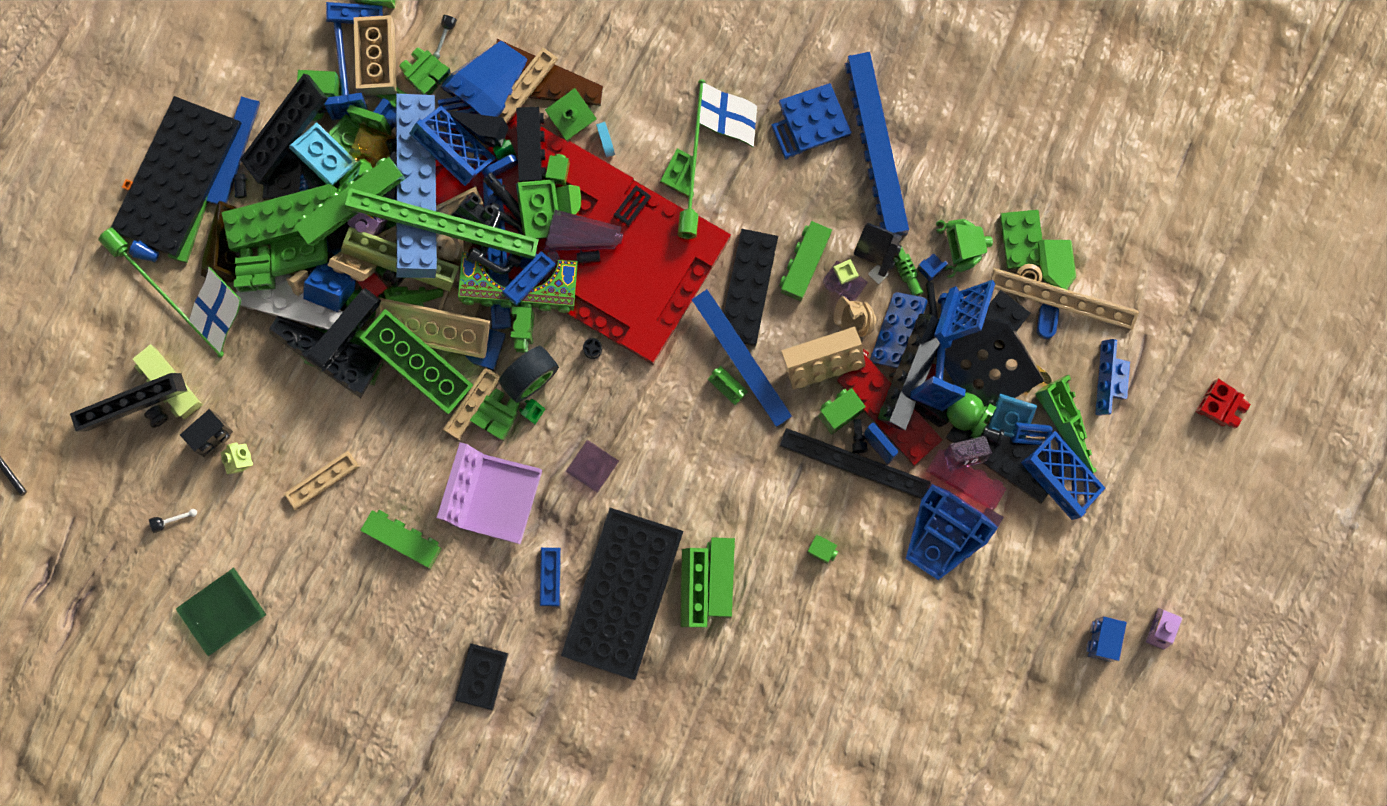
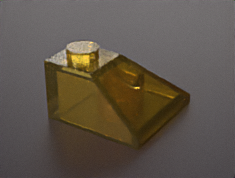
(370, 145)

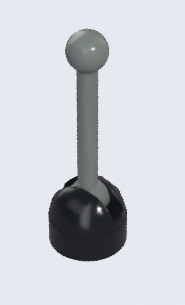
(448, 23)

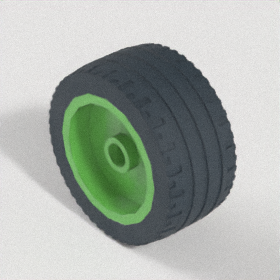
(528, 374)

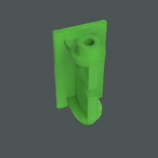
(727, 385)

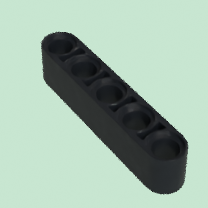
(343, 330)

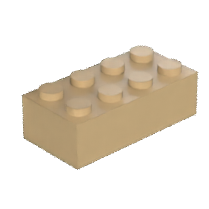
(375, 55)
(823, 358)

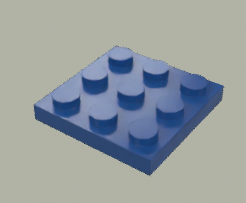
(814, 117)

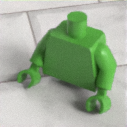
(965, 243)

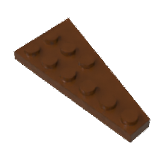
(561, 81)

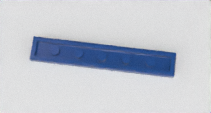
(223, 184)

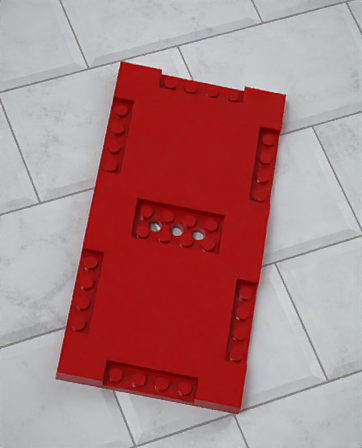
(644, 282)

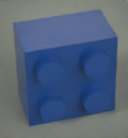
(328, 287)
(1106, 639)

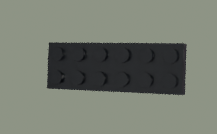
(283, 129)
(750, 283)

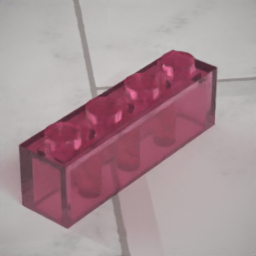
(968, 481)

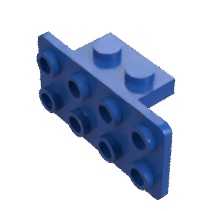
(897, 328)

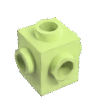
(236, 458)

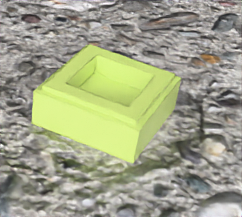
(845, 272)

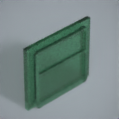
(221, 611)

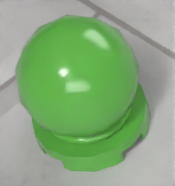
(970, 414)

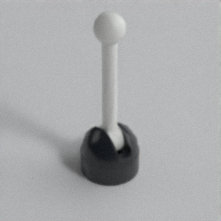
(157, 523)

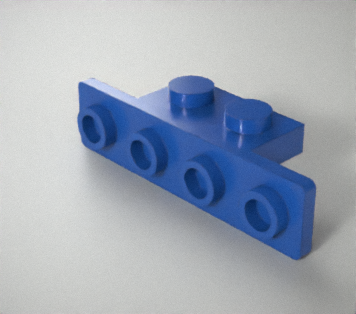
(1112, 378)

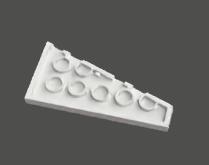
(287, 305)

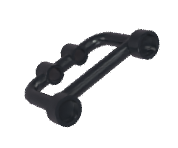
(479, 255)

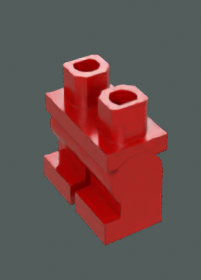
(1222, 403)

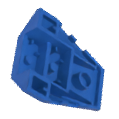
(487, 79)
(946, 532)

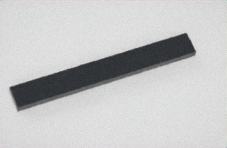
(854, 464)

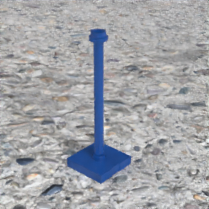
(338, 105)
(935, 390)

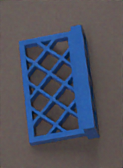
(445, 152)
(954, 310)
(1056, 488)

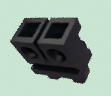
(473, 211)

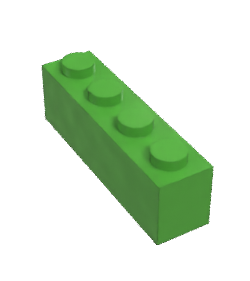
(806, 260)
(401, 539)
(721, 576)
(694, 587)

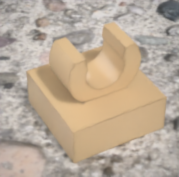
(297, 281)

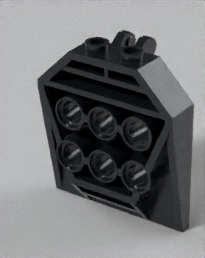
(1011, 381)

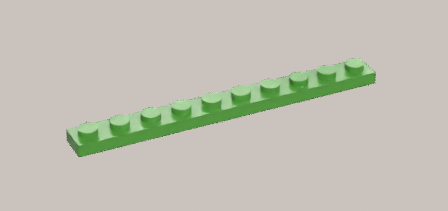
(441, 223)

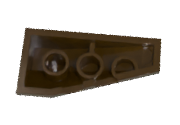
(217, 252)

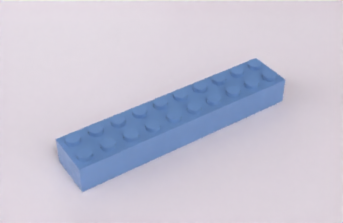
(414, 246)

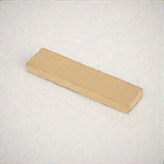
(461, 418)
(321, 480)

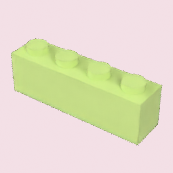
(155, 366)

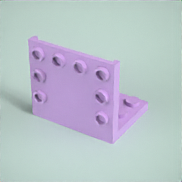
(489, 495)

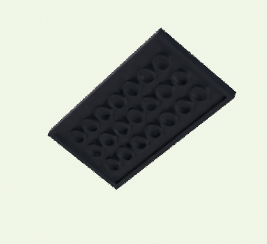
(176, 176)
(622, 593)

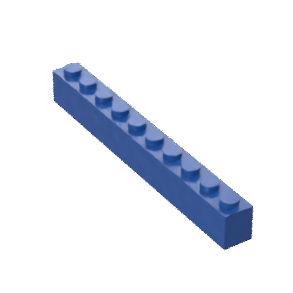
(877, 143)

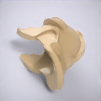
(451, 249)
(854, 314)

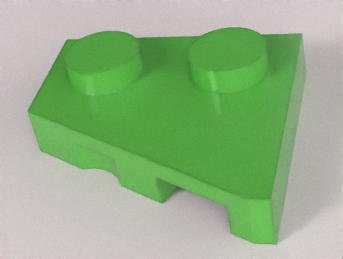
(370, 119)
(678, 173)

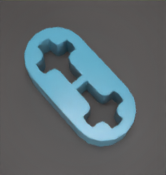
(605, 139)

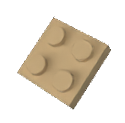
(352, 266)

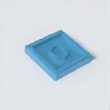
(1010, 412)

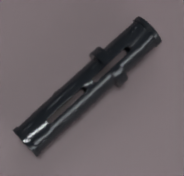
(500, 191)

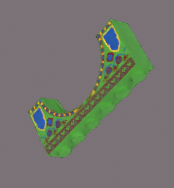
(556, 293)

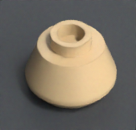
(1030, 271)

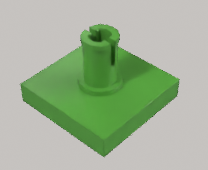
(570, 114)

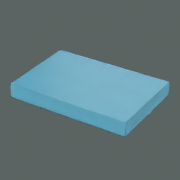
(323, 154)

